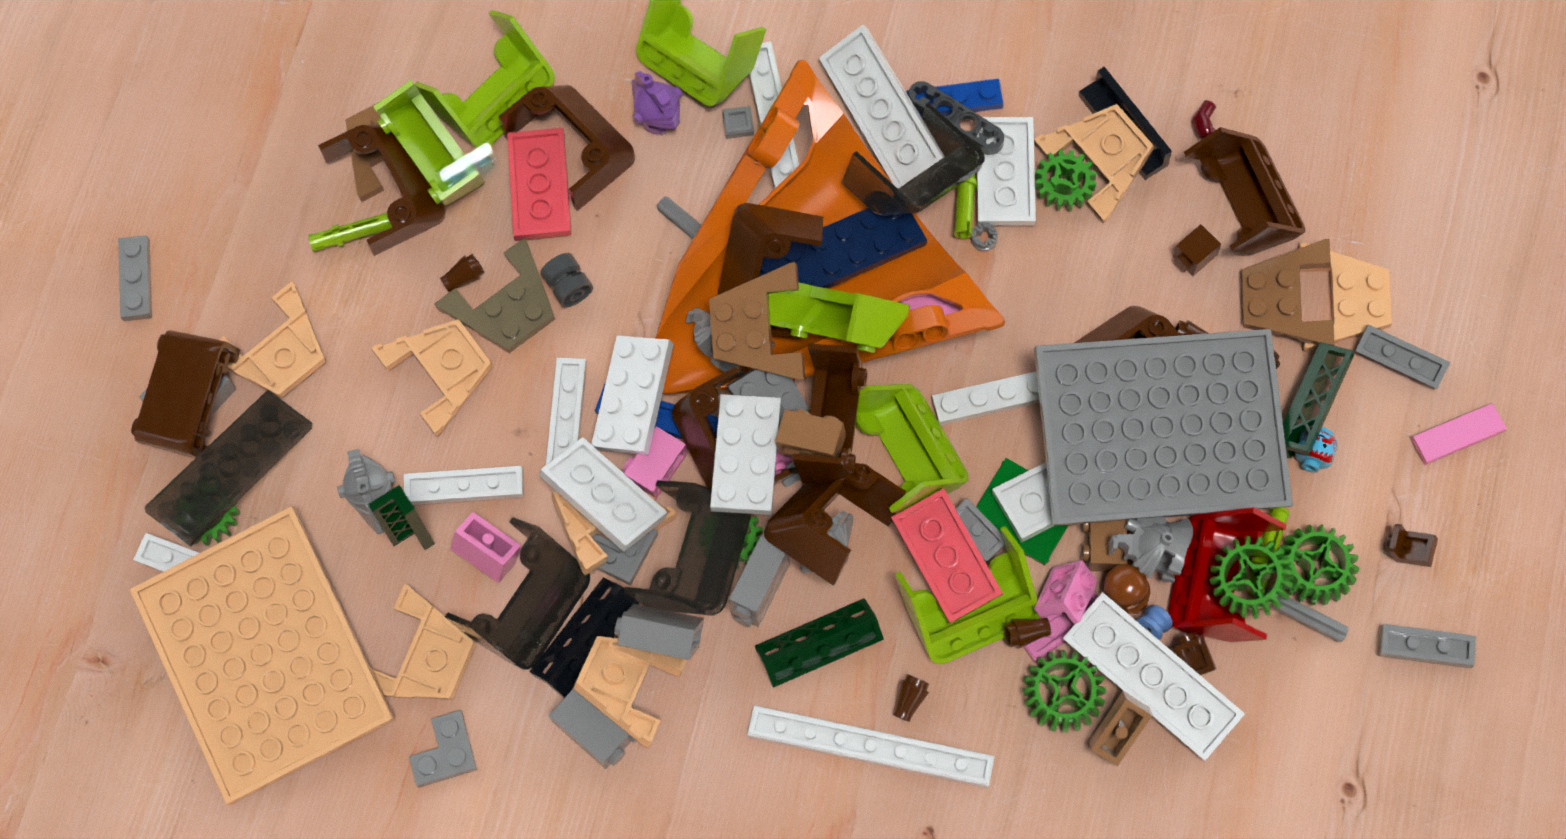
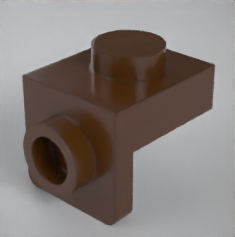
(1411, 546)
(1195, 653)

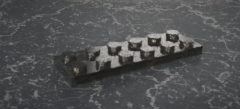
(228, 468)

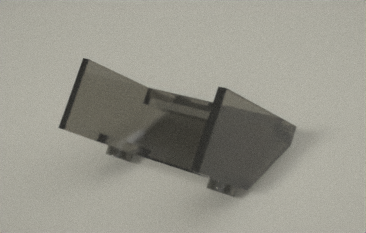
(960, 162)
(706, 558)
(536, 607)

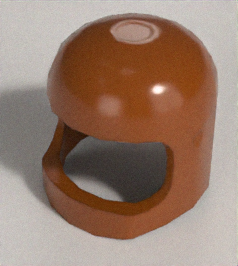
(1127, 587)

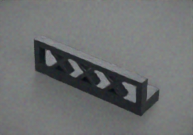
(1107, 92)
(570, 659)

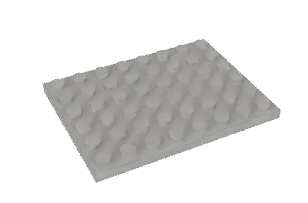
(1162, 427)

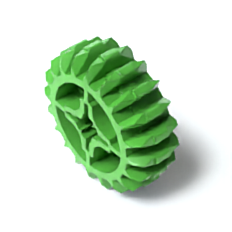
(1240, 553)
(1328, 568)
(1078, 670)

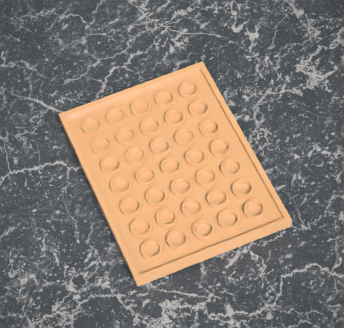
(261, 655)

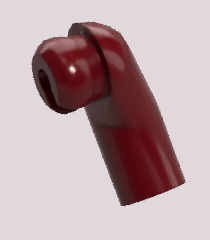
(1201, 121)

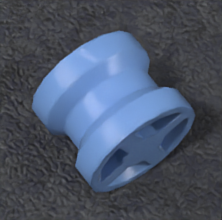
(1156, 621)

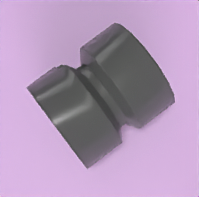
(565, 278)

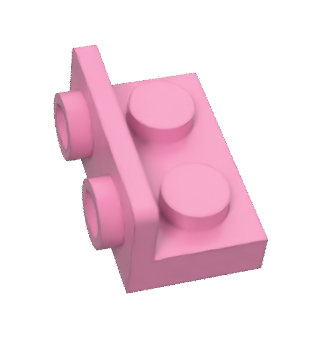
(1067, 591)

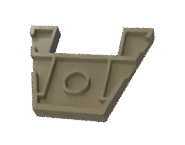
(512, 312)

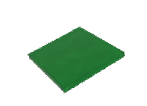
(1037, 547)

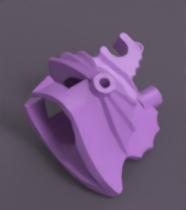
(655, 104)

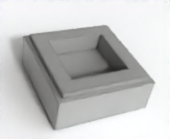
(738, 122)

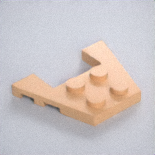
(1111, 145)
(1357, 297)
(286, 354)
(449, 359)
(580, 530)
(434, 657)
(613, 680)

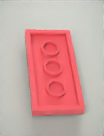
(539, 184)
(947, 555)

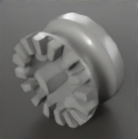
(990, 243)

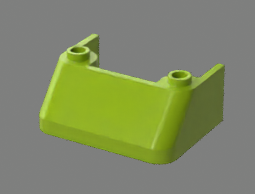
(687, 61)
(519, 72)
(424, 140)
(837, 315)
(912, 439)
(982, 626)

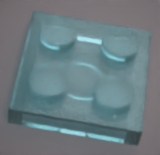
(478, 159)

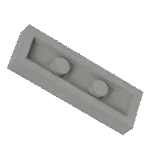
(135, 278)
(1402, 356)
(1427, 646)

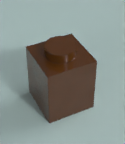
(1196, 250)

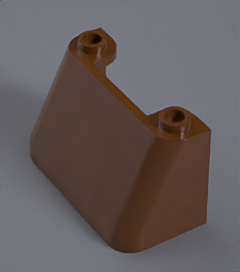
(182, 392)

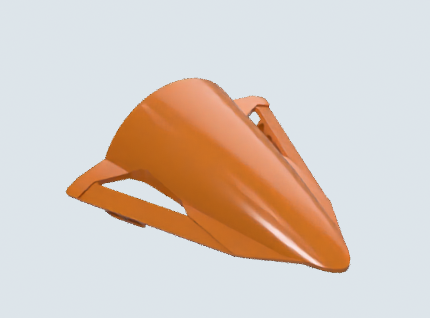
(816, 190)

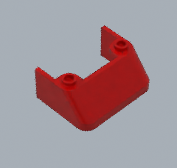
(1192, 597)

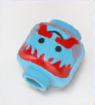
(1322, 451)

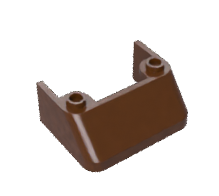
(607, 150)
(1252, 188)
(407, 215)
(761, 233)
(1132, 324)
(837, 395)
(696, 430)
(803, 526)

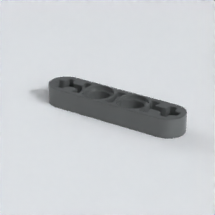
(958, 114)

